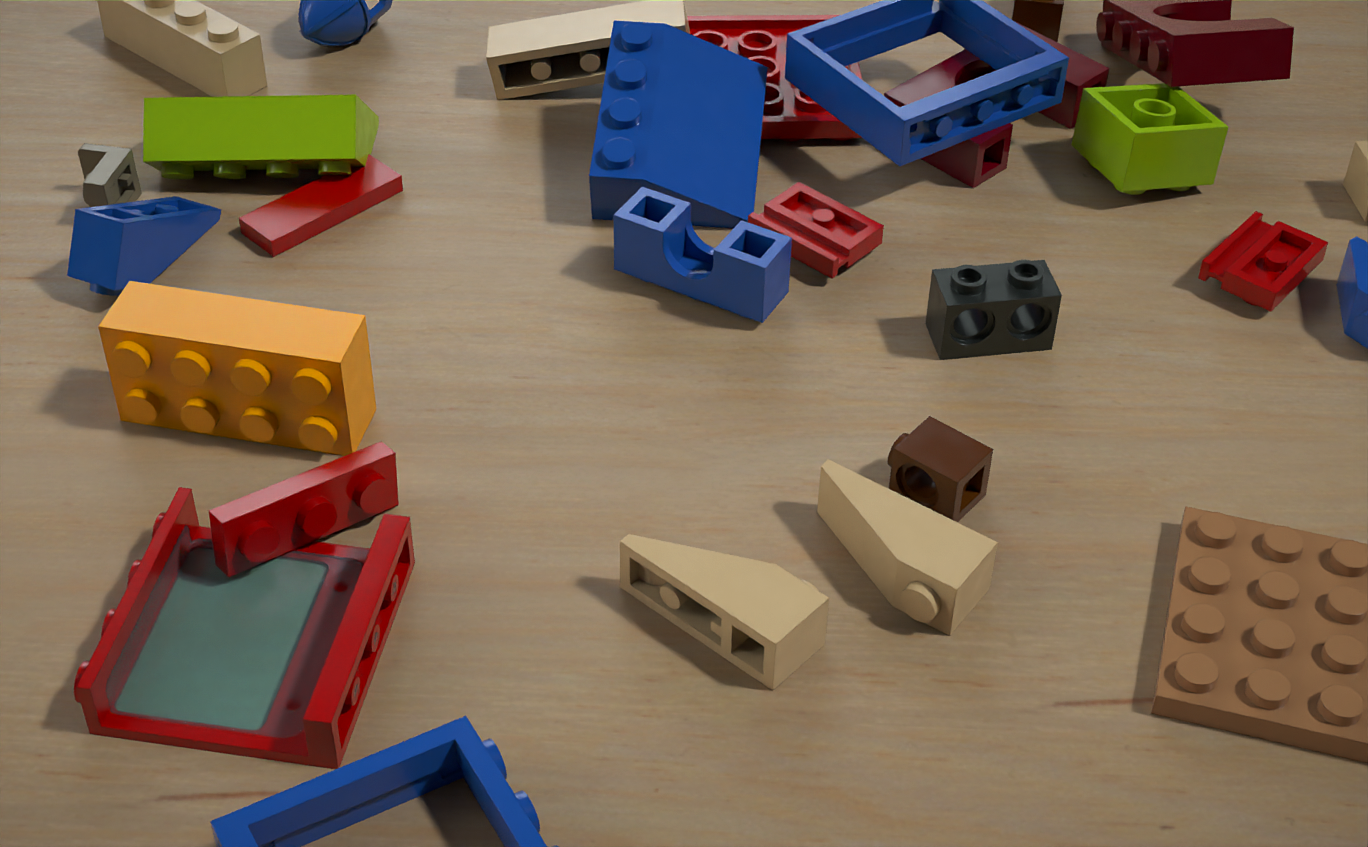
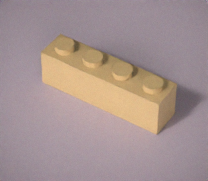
(189, 43)
(567, 47)

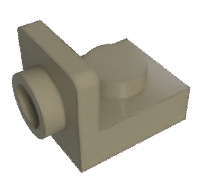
(108, 175)

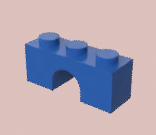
(659, 246)

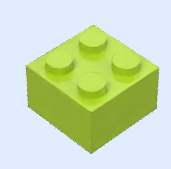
(1148, 137)

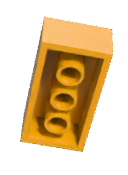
(240, 367)

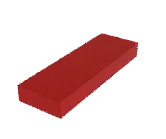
(319, 206)

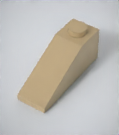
(908, 551)
(730, 603)

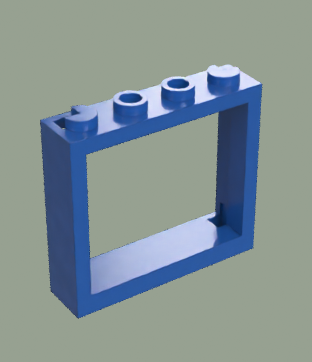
(1026, 77)
(384, 782)

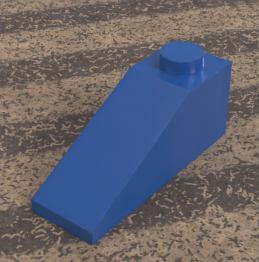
(134, 240)

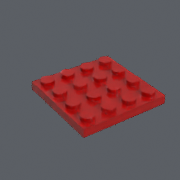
(763, 39)

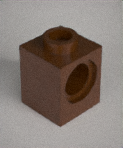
(940, 468)

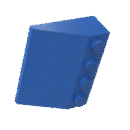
(678, 123)

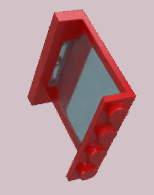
(248, 659)

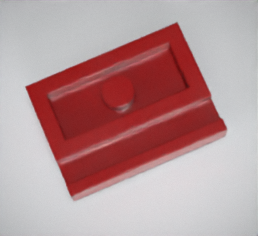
(821, 229)
(1263, 261)

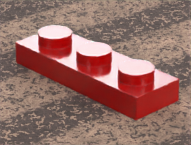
(303, 508)

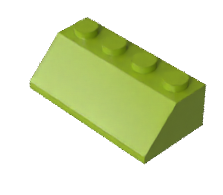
(257, 134)

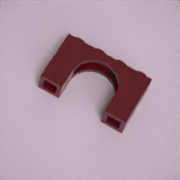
(1195, 41)
(988, 153)

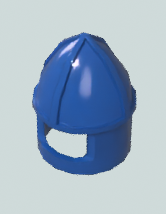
(338, 20)

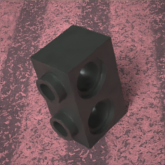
(992, 309)

